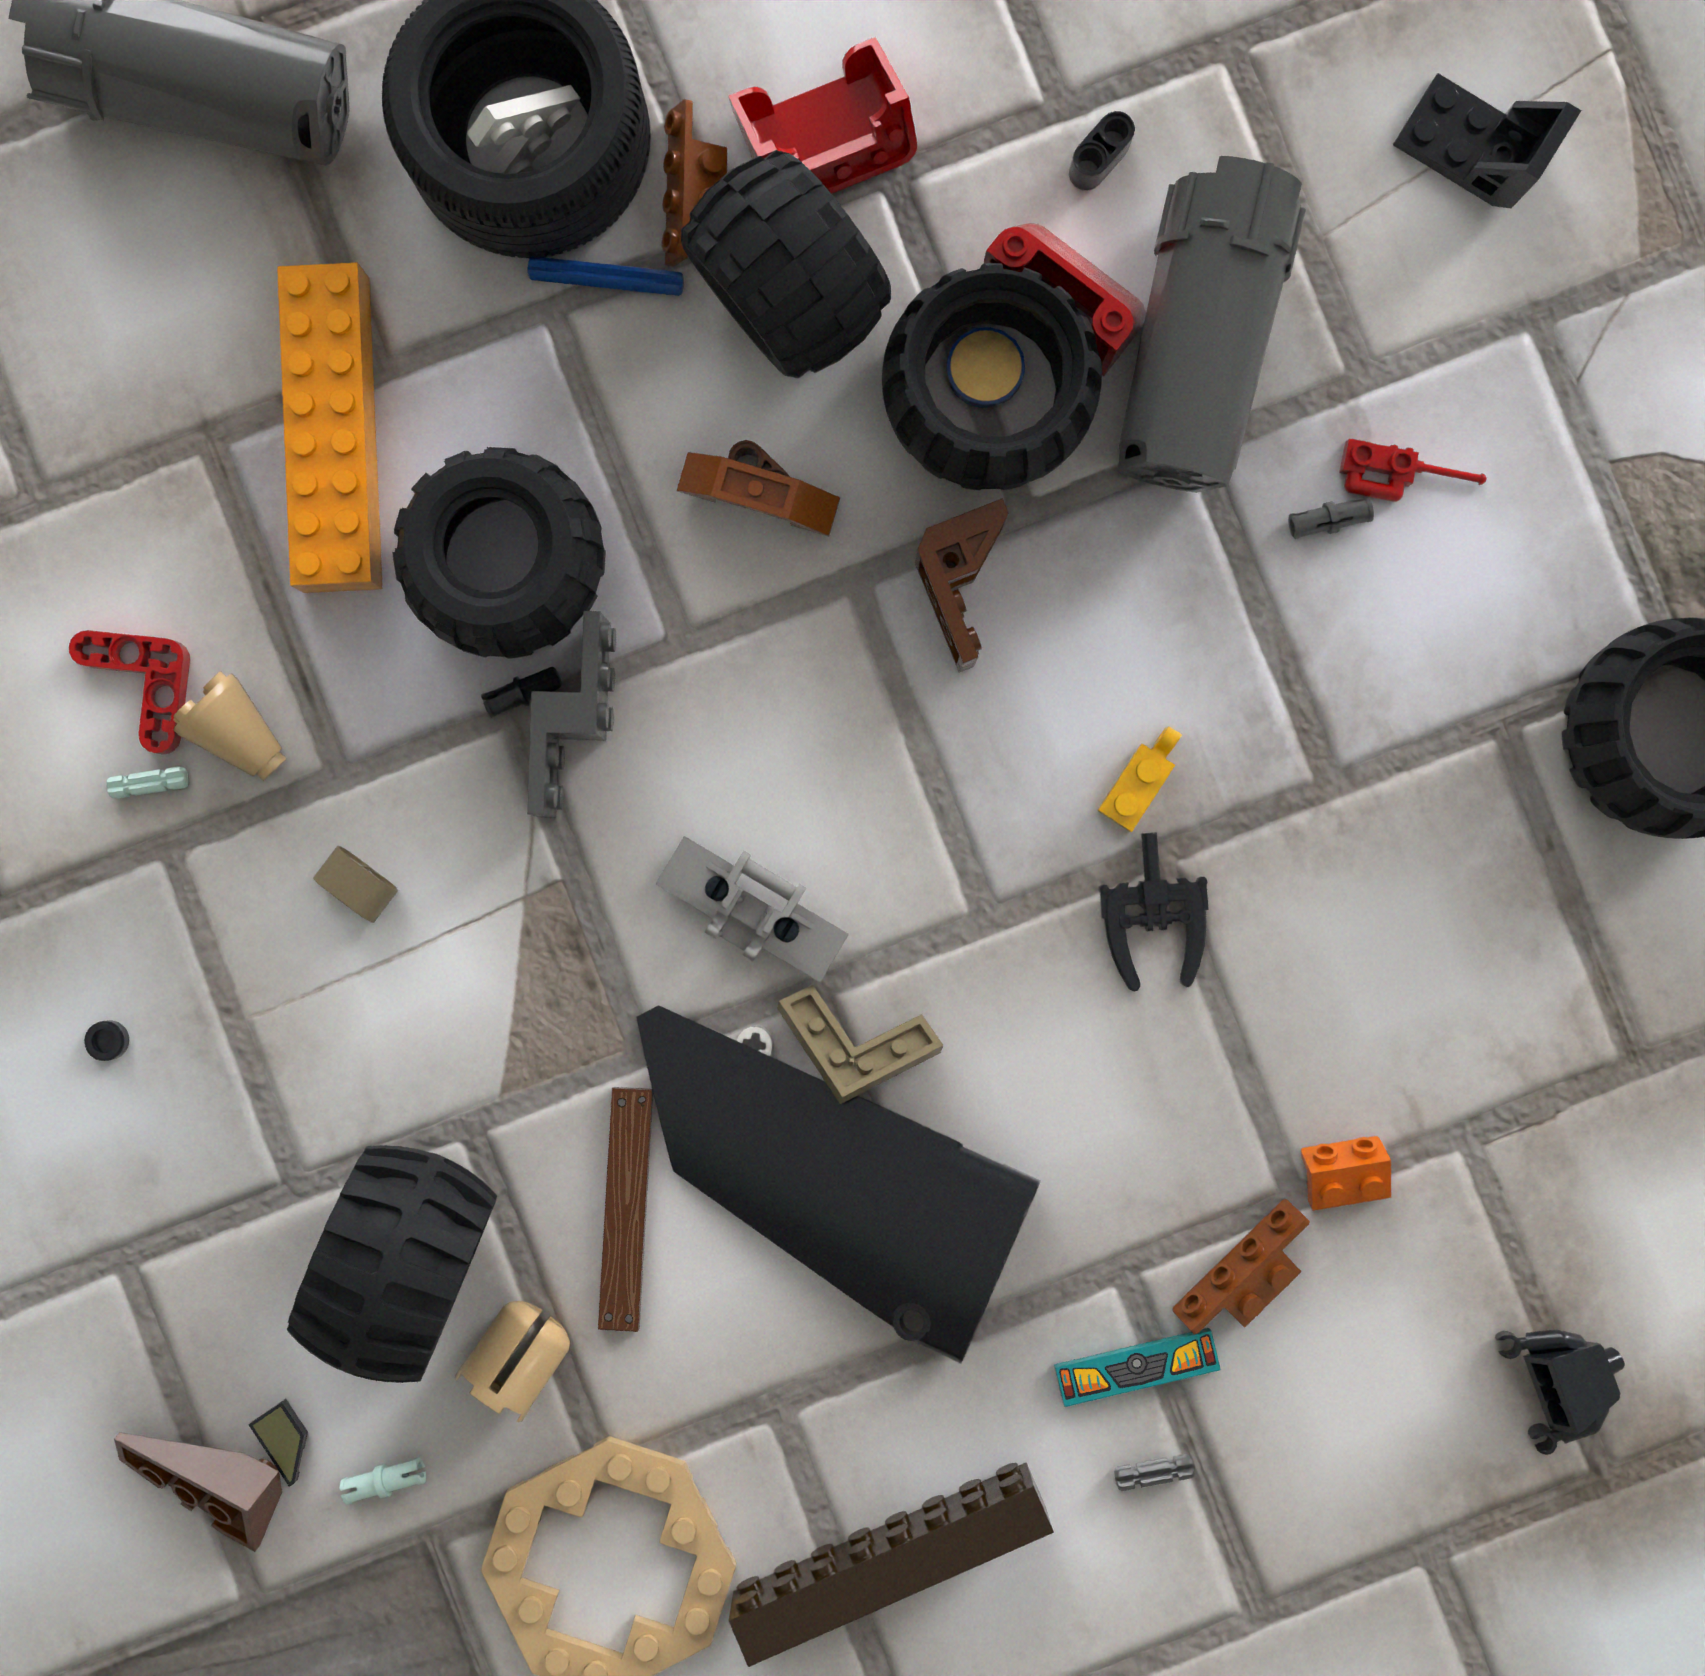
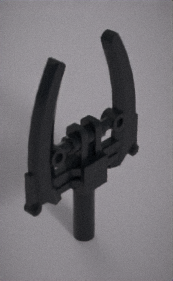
(1153, 897)

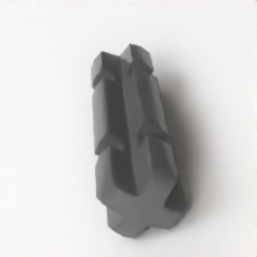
(1154, 1472)

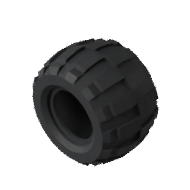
(787, 263)
(539, 606)

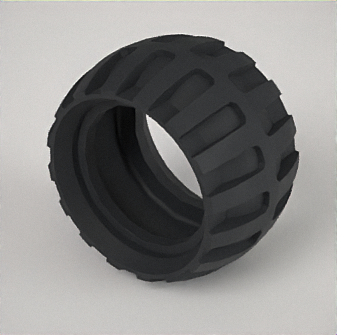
(1004, 300)
(1600, 725)
(390, 1263)

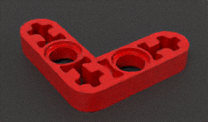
(155, 677)

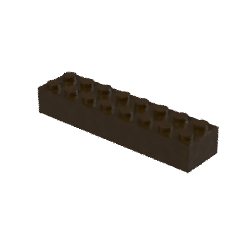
(888, 1562)

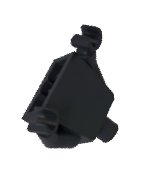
(1571, 1382)

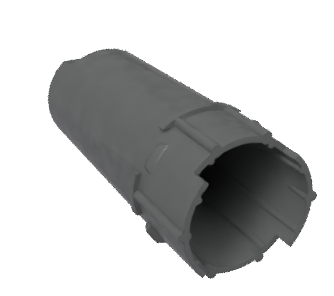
(189, 73)
(1208, 322)

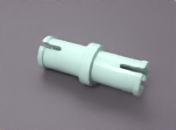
(383, 1481)

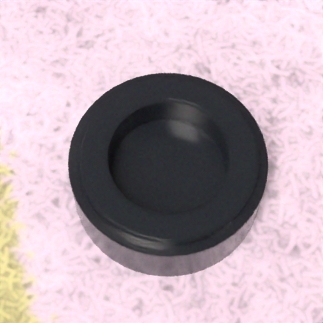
(106, 1040)

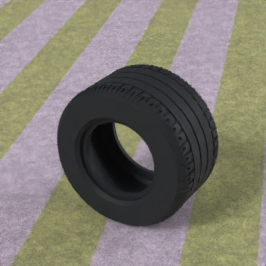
(462, 50)

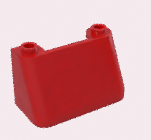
(840, 128)
(1113, 309)

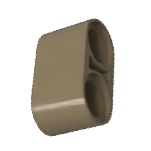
(355, 884)

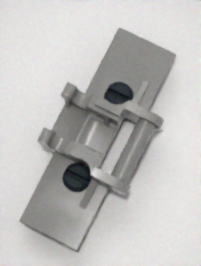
(745, 920)

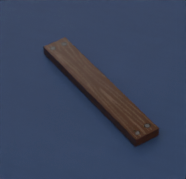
(625, 1209)

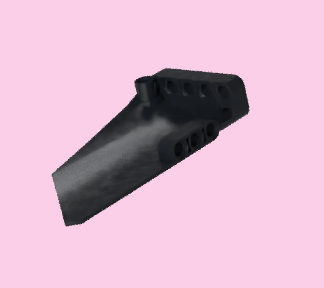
(840, 1187)

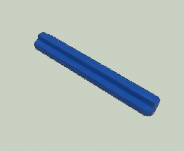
(605, 276)

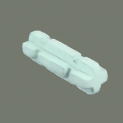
(147, 782)

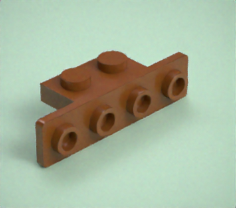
(690, 171)
(1248, 1274)

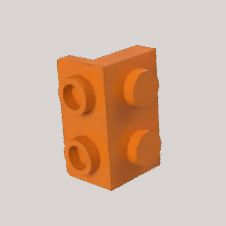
(1347, 1172)

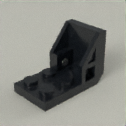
(1480, 146)

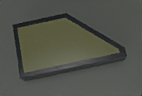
(282, 1439)

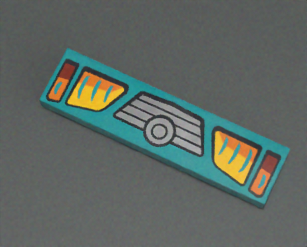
(1137, 1367)

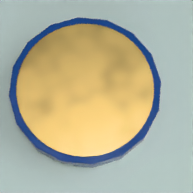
(985, 367)

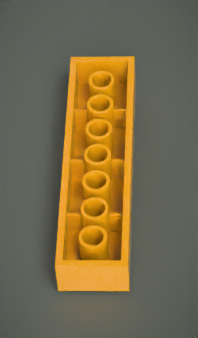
(329, 428)

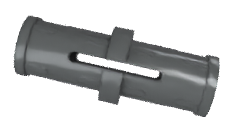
(1331, 517)

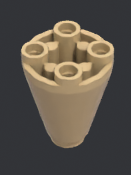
(230, 727)

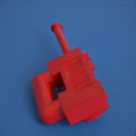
(1391, 460)

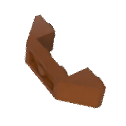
(759, 490)

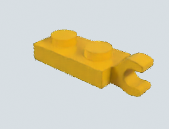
(1140, 781)

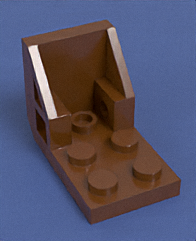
(966, 544)

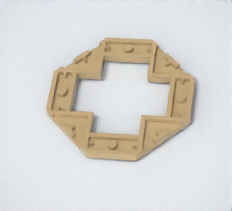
(567, 1488)

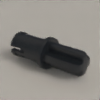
(520, 690)

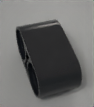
(1101, 150)

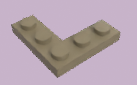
(850, 1068)

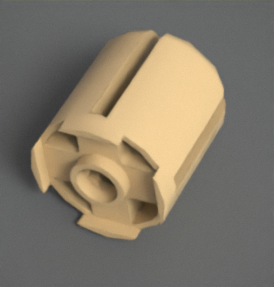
(497, 1348)

